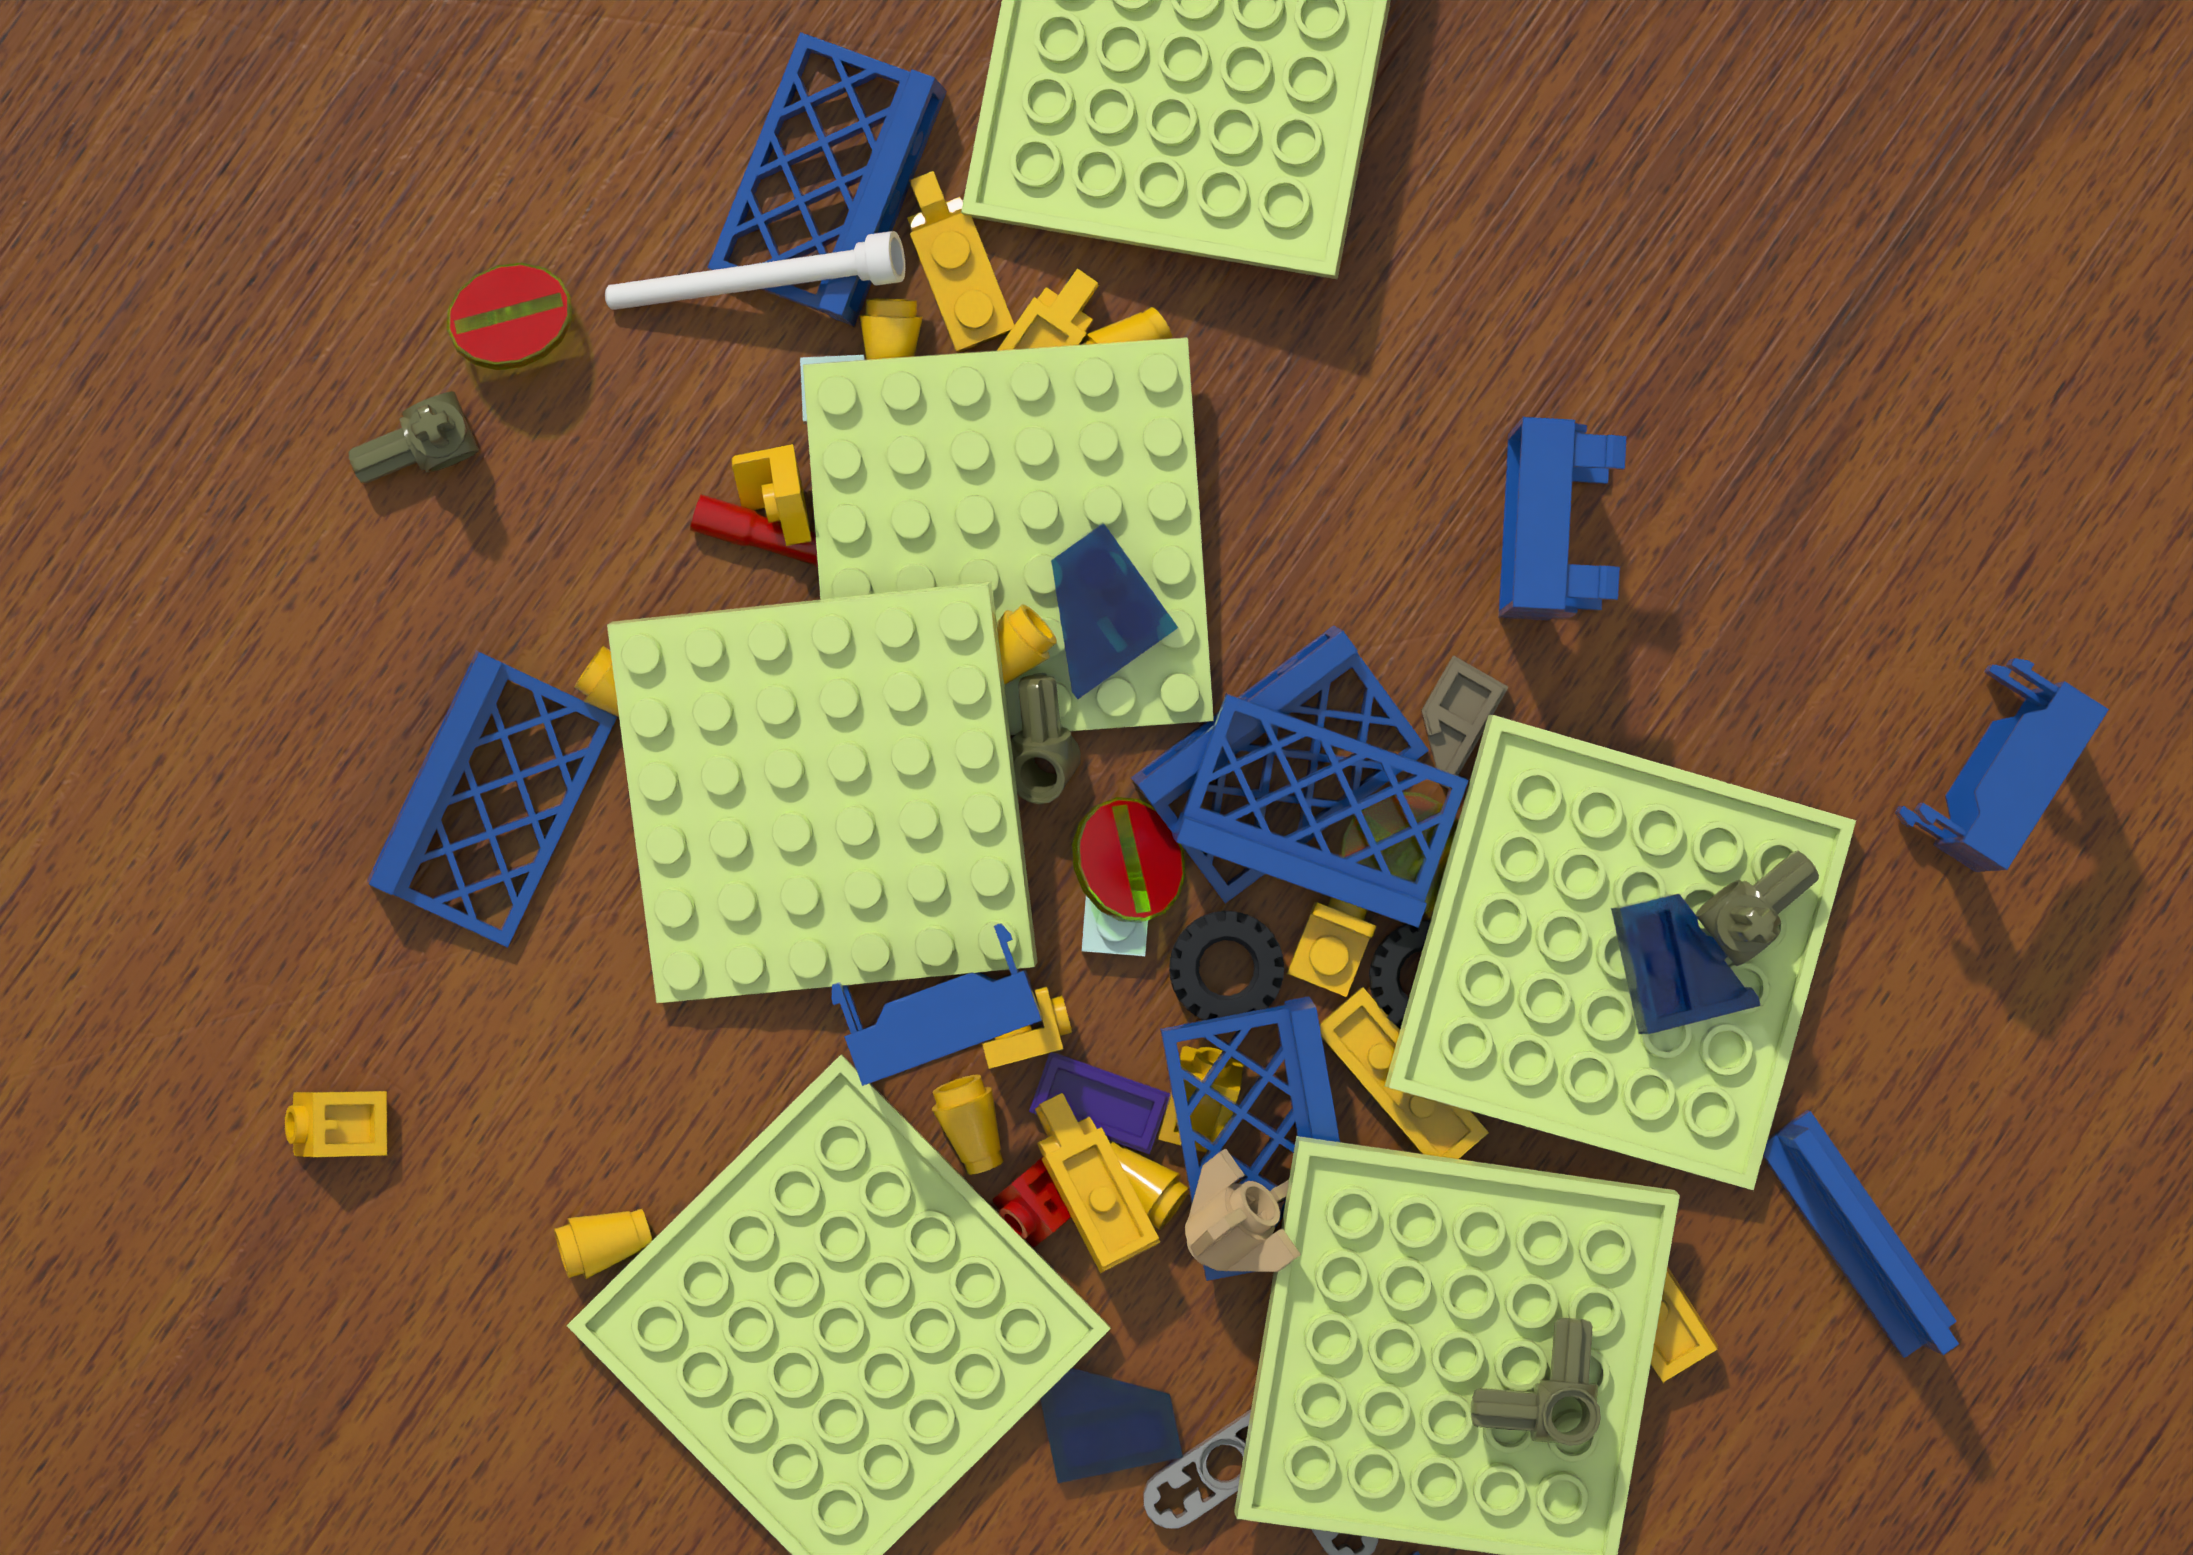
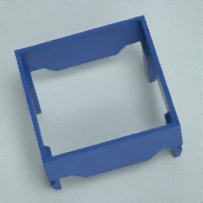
(1540, 470)
(2011, 772)
(939, 1019)

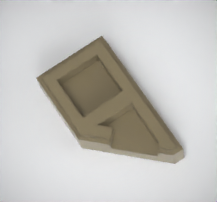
(1458, 713)

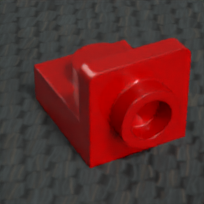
(1032, 1205)

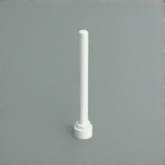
(876, 259)

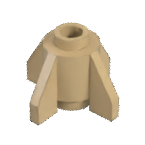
(1235, 1222)

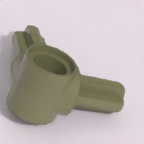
(431, 435)
(1043, 739)
(1746, 916)
(1533, 1409)

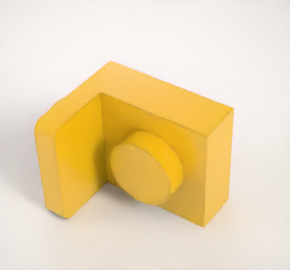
(774, 482)
(1332, 946)
(1028, 1043)
(1209, 1115)
(337, 1124)

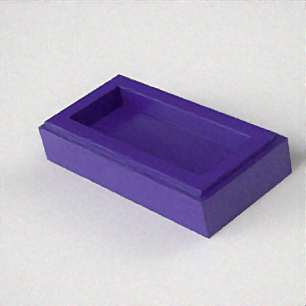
(1121, 1106)

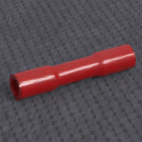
(747, 528)

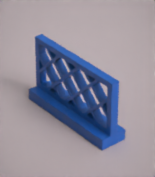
(882, 181)
(1283, 691)
(441, 774)
(1303, 863)
(1306, 1085)
(1859, 1237)

